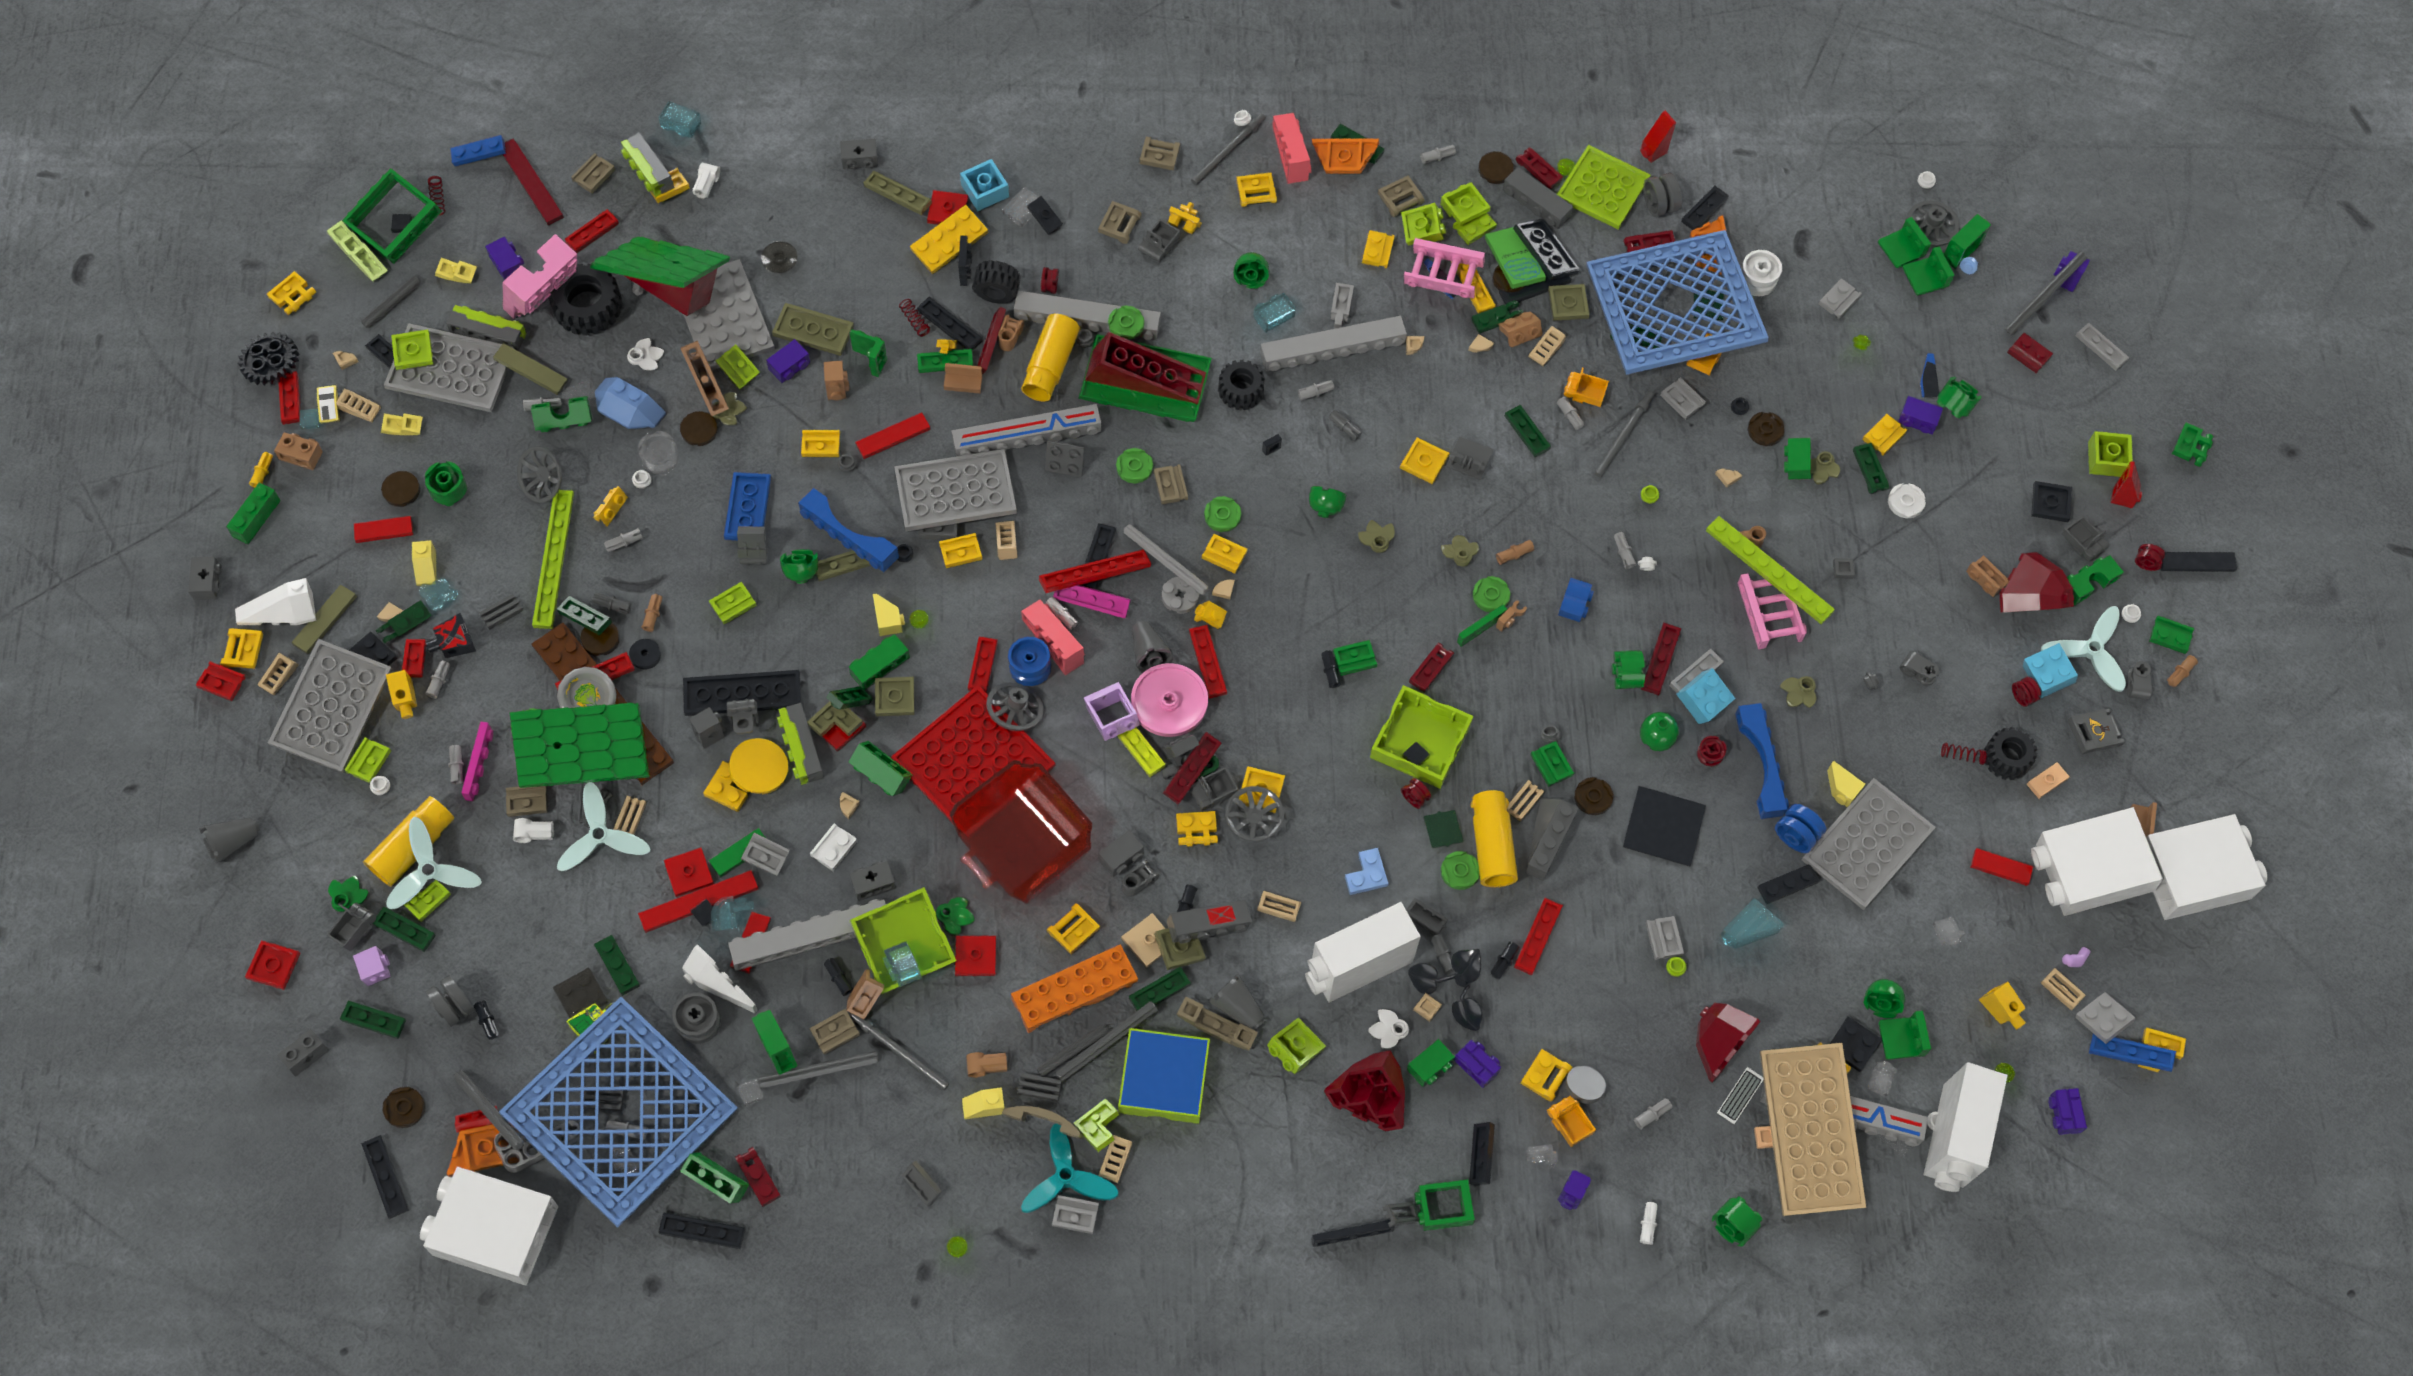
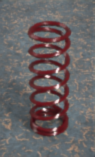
(436, 184)
(923, 327)
(1983, 754)

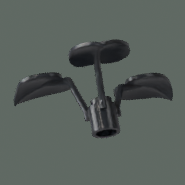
(1467, 968)

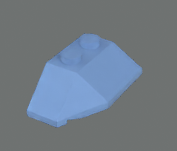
(627, 404)

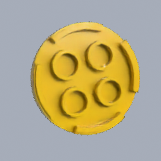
(758, 766)

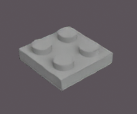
(2105, 1017)

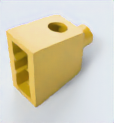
(402, 693)
(2004, 1005)

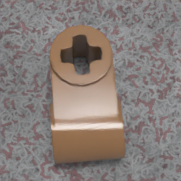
(1010, 330)

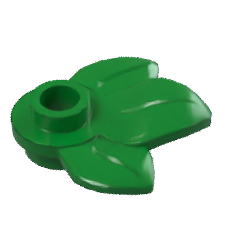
(347, 891)
(957, 916)

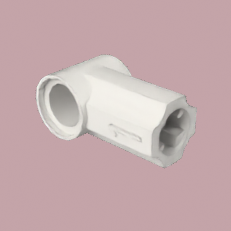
(706, 177)
(526, 830)

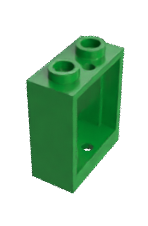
(1966, 240)
(774, 1042)
(1465, 1200)

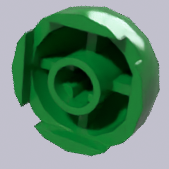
(1251, 270)
(1326, 501)
(799, 565)
(1659, 731)
(1885, 998)

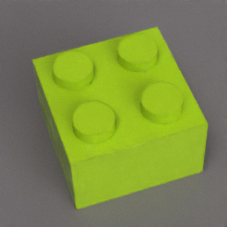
(2109, 453)

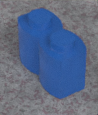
(1575, 600)

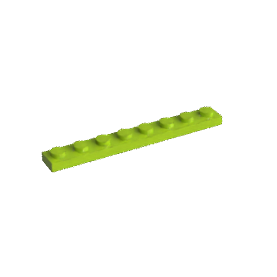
(553, 560)
(1770, 570)

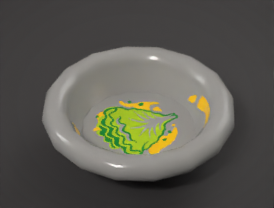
(586, 688)

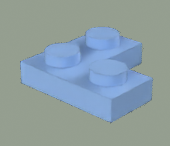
(1370, 877)

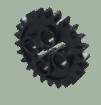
(268, 358)

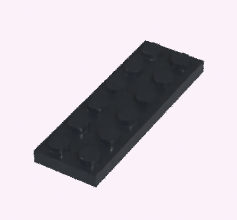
(769, 689)

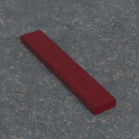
(531, 183)

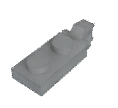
(1341, 304)

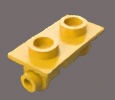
(612, 505)

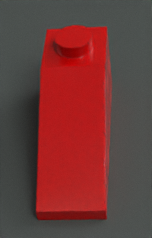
(1658, 138)
(2127, 488)

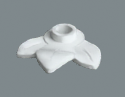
(647, 355)
(1386, 1028)

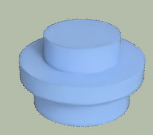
(1969, 265)

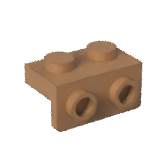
(1521, 328)
(1987, 576)

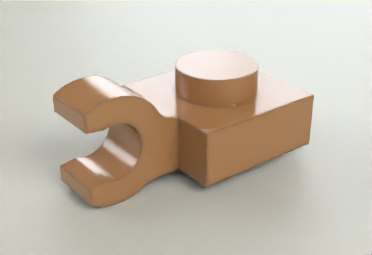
(1507, 618)

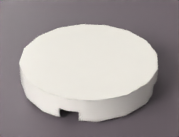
(1906, 500)

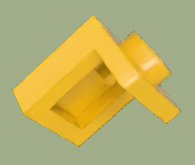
(1210, 614)

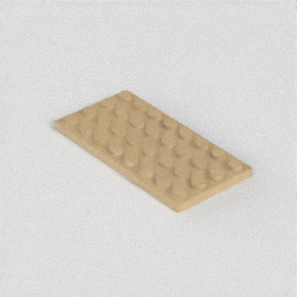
(1812, 1129)

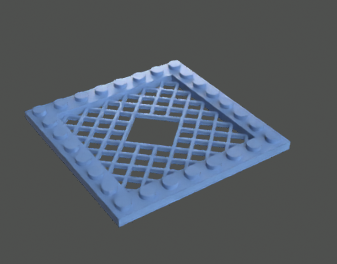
(1714, 244)
(619, 1207)

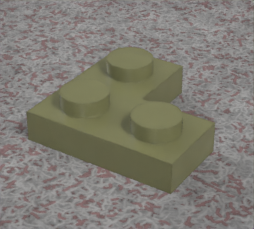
(829, 716)

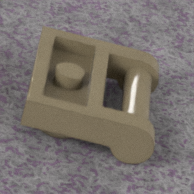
(1159, 157)
(1397, 191)
(1114, 218)

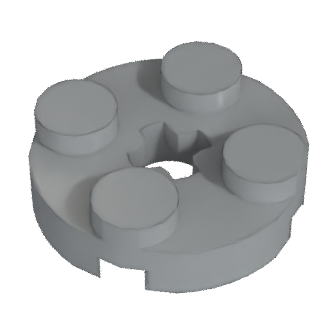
(1179, 604)

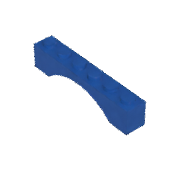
(876, 550)
(1752, 723)

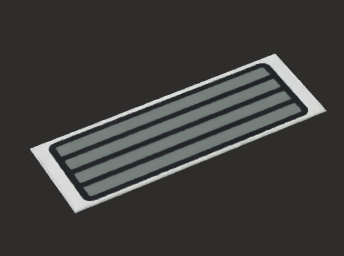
(1740, 1095)

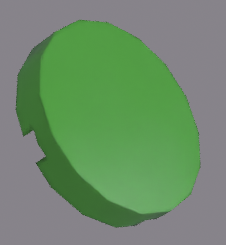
(1126, 322)
(1134, 465)
(1222, 514)
(1491, 593)
(1460, 870)

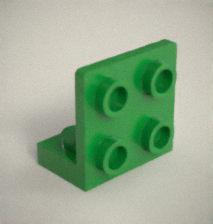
(1905, 244)
(1929, 273)
(871, 347)
(1905, 1037)

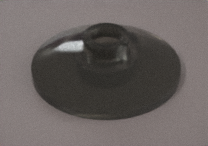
(779, 251)

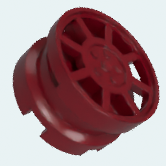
(1049, 280)
(2150, 558)
(2027, 691)
(1711, 750)
(1416, 793)

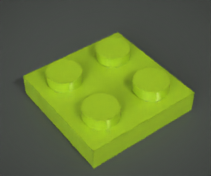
(412, 349)

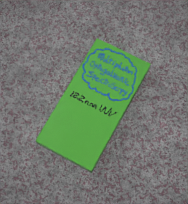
(1514, 258)

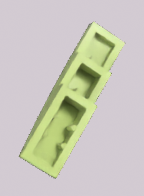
(357, 251)

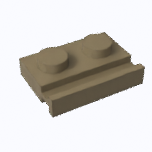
(593, 173)
(1170, 484)
(526, 801)
(834, 1031)

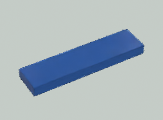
(2134, 1053)

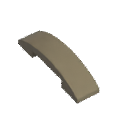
(1215, 1025)
(1021, 1112)

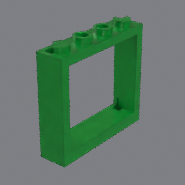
(409, 233)

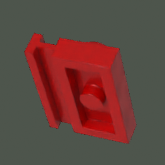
(220, 681)

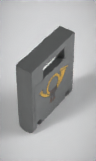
(2100, 729)

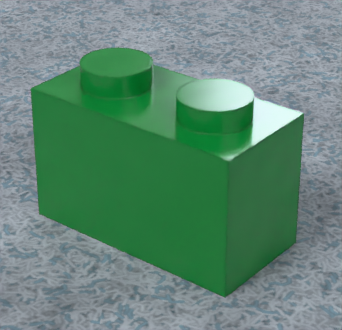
(1799, 458)
(1431, 1063)

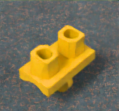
(1191, 221)

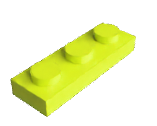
(1142, 751)

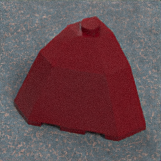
(2036, 586)
(1721, 1035)
(1371, 1091)

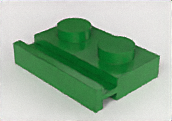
(2171, 634)
(1355, 657)
(1552, 763)

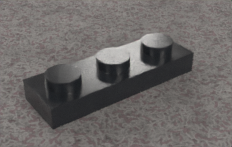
(1704, 208)
(1788, 884)
(1482, 1154)

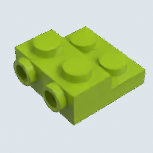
(1464, 203)
(1423, 224)
(1295, 1046)

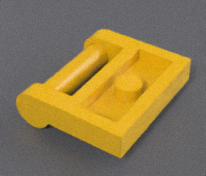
(1256, 184)
(247, 649)
(1077, 933)
(1540, 1071)

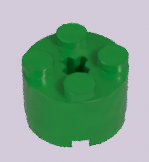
(1958, 397)
(445, 483)
(1628, 669)
(1737, 1221)

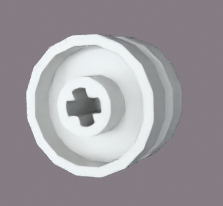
(1761, 272)

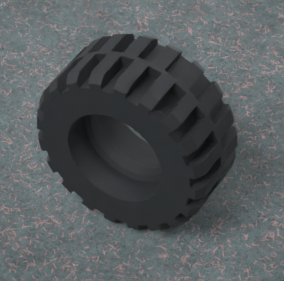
(590, 318)

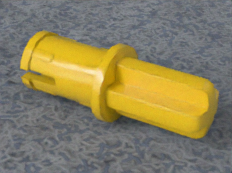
(261, 469)

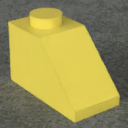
(424, 562)
(887, 616)
(1843, 784)
(983, 1103)

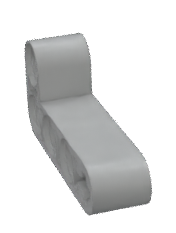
(525, 1159)

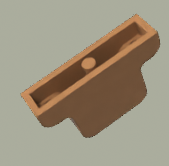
(704, 378)

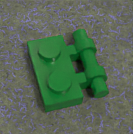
(2187, 441)

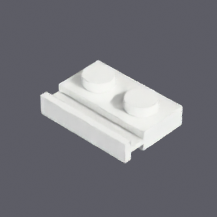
(833, 847)

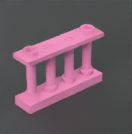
(1444, 252)
(1758, 619)

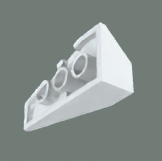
(285, 604)
(705, 974)

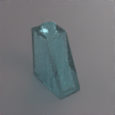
(1751, 925)

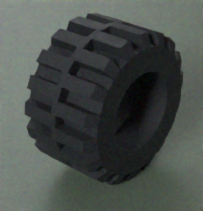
(996, 282)
(1241, 372)
(2020, 744)

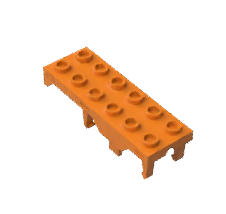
(1074, 987)

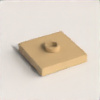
(1143, 941)

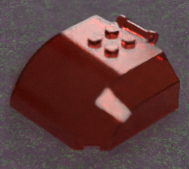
(1021, 830)

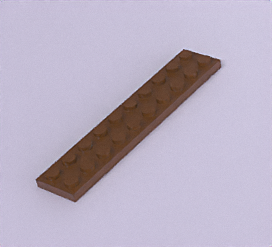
(562, 655)

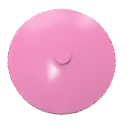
(1169, 700)

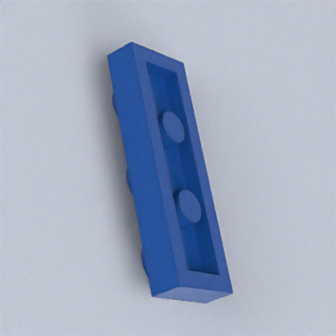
(478, 150)

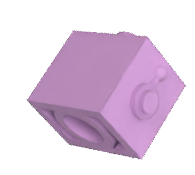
(372, 965)

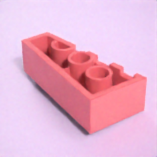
(1291, 148)
(1062, 645)

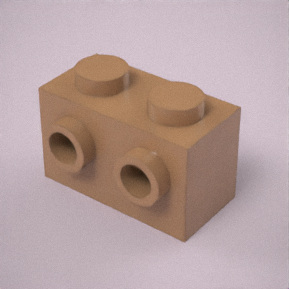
(835, 380)
(298, 450)

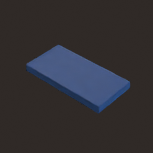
(747, 502)

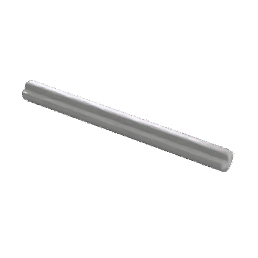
(1166, 559)

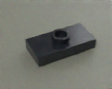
(1044, 215)

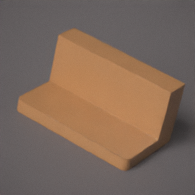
(963, 378)
(2146, 817)
(864, 995)

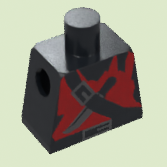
(452, 638)

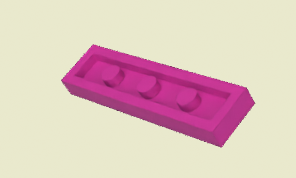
(1094, 600)
(476, 766)

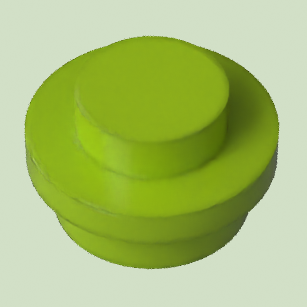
(1650, 494)
(1676, 966)

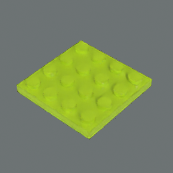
(1603, 186)

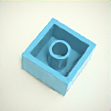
(984, 185)
(2050, 670)
(1705, 696)

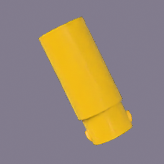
(1050, 357)
(1494, 839)
(394, 853)

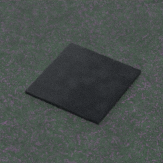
(1664, 826)

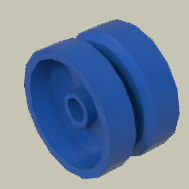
(1029, 661)
(1800, 828)

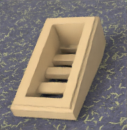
(1553, 336)
(348, 398)
(1008, 550)
(272, 670)
(1125, 1153)

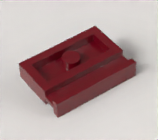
(2030, 352)

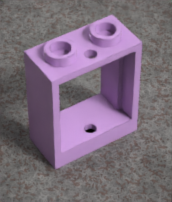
(1113, 694)

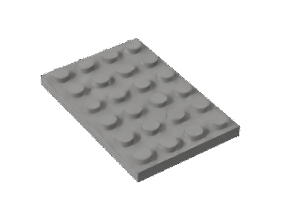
(730, 318)
(460, 371)
(955, 490)
(330, 706)
(1868, 843)

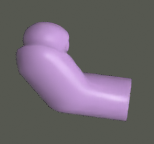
(2076, 960)

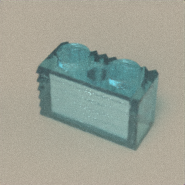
(679, 119)
(1274, 312)
(902, 964)

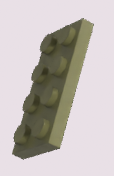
(813, 329)

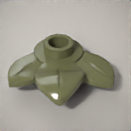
(735, 408)
(1822, 470)
(1376, 534)
(1460, 550)
(1797, 693)

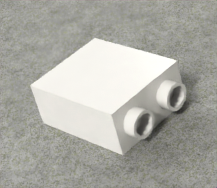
(2096, 862)
(2205, 866)
(1363, 953)
(1965, 1126)
(489, 1225)

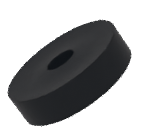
(648, 661)

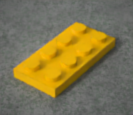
(943, 241)

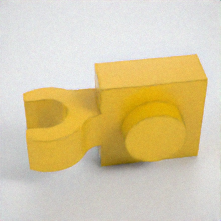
(946, 345)

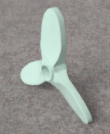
(2102, 661)
(596, 818)
(423, 852)

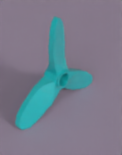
(1080, 1181)

